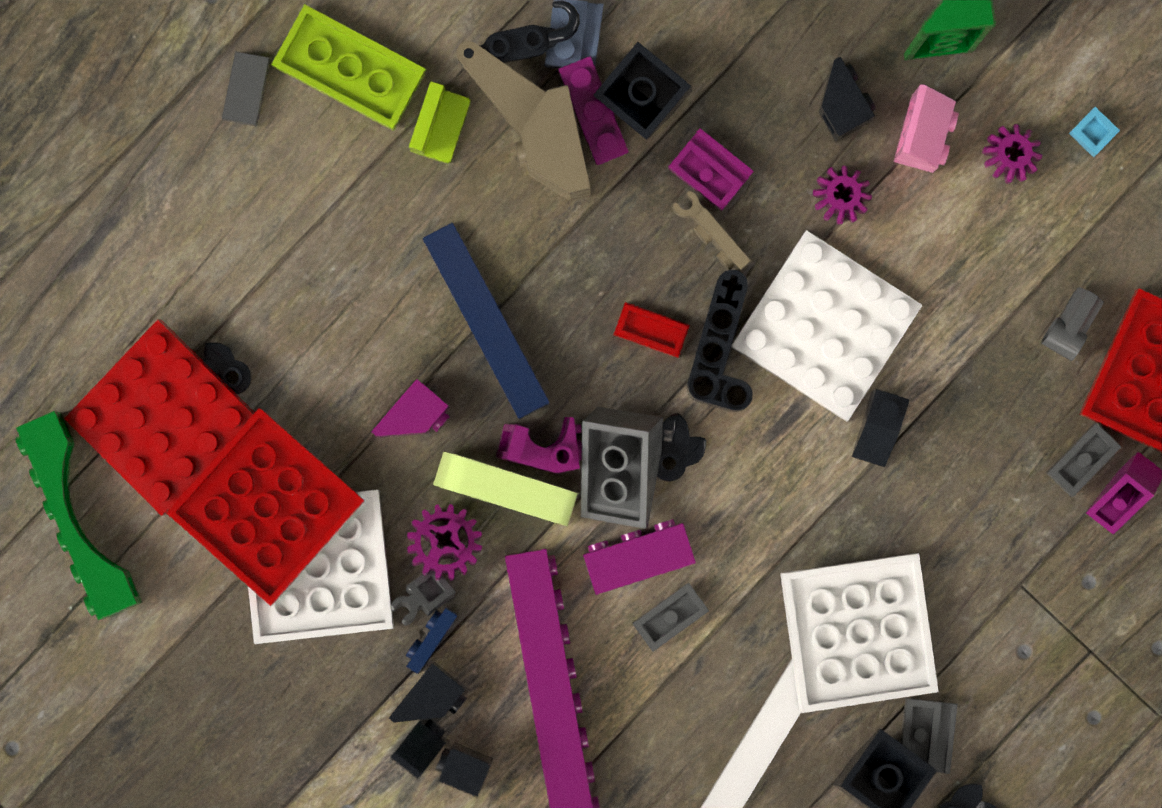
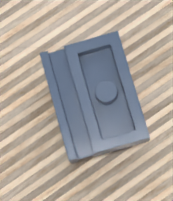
(583, 42)

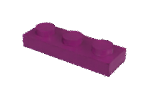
(593, 116)

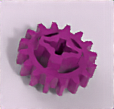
(452, 529)

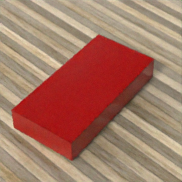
(651, 330)

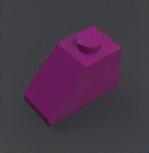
(414, 414)
(1126, 493)

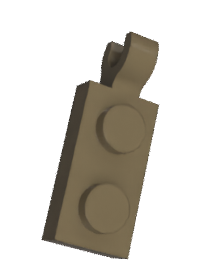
(711, 231)

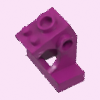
(519, 448)

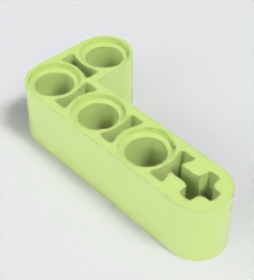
(505, 488)

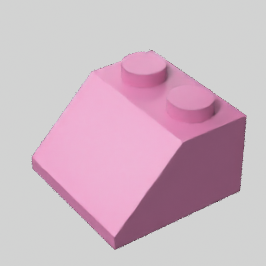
(925, 130)

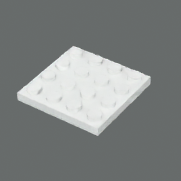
(826, 326)
(339, 590)
(859, 632)

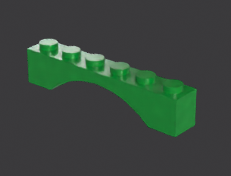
(50, 451)

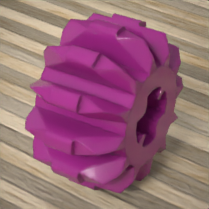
(1021, 164)
(838, 206)

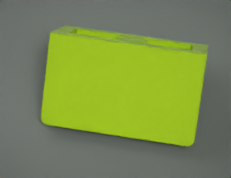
(439, 123)

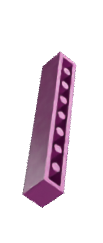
(549, 678)

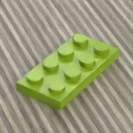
(349, 67)

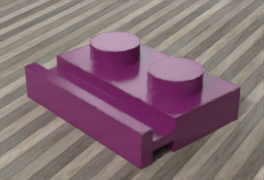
(710, 169)

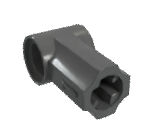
(1069, 331)

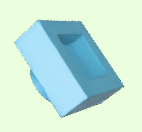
(1094, 131)

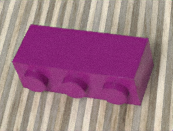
(638, 556)

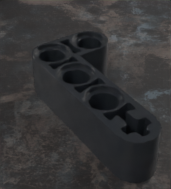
(723, 339)

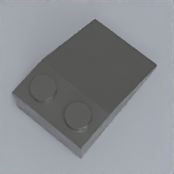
(620, 466)

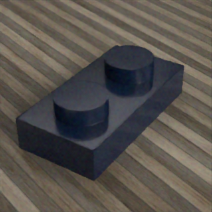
(422, 651)

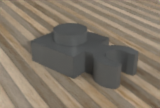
(425, 594)

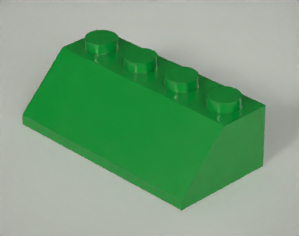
(952, 29)

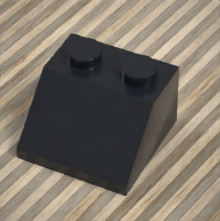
(643, 91)
(884, 774)

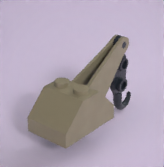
(539, 118)

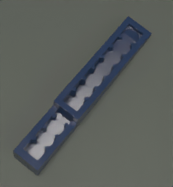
(486, 321)

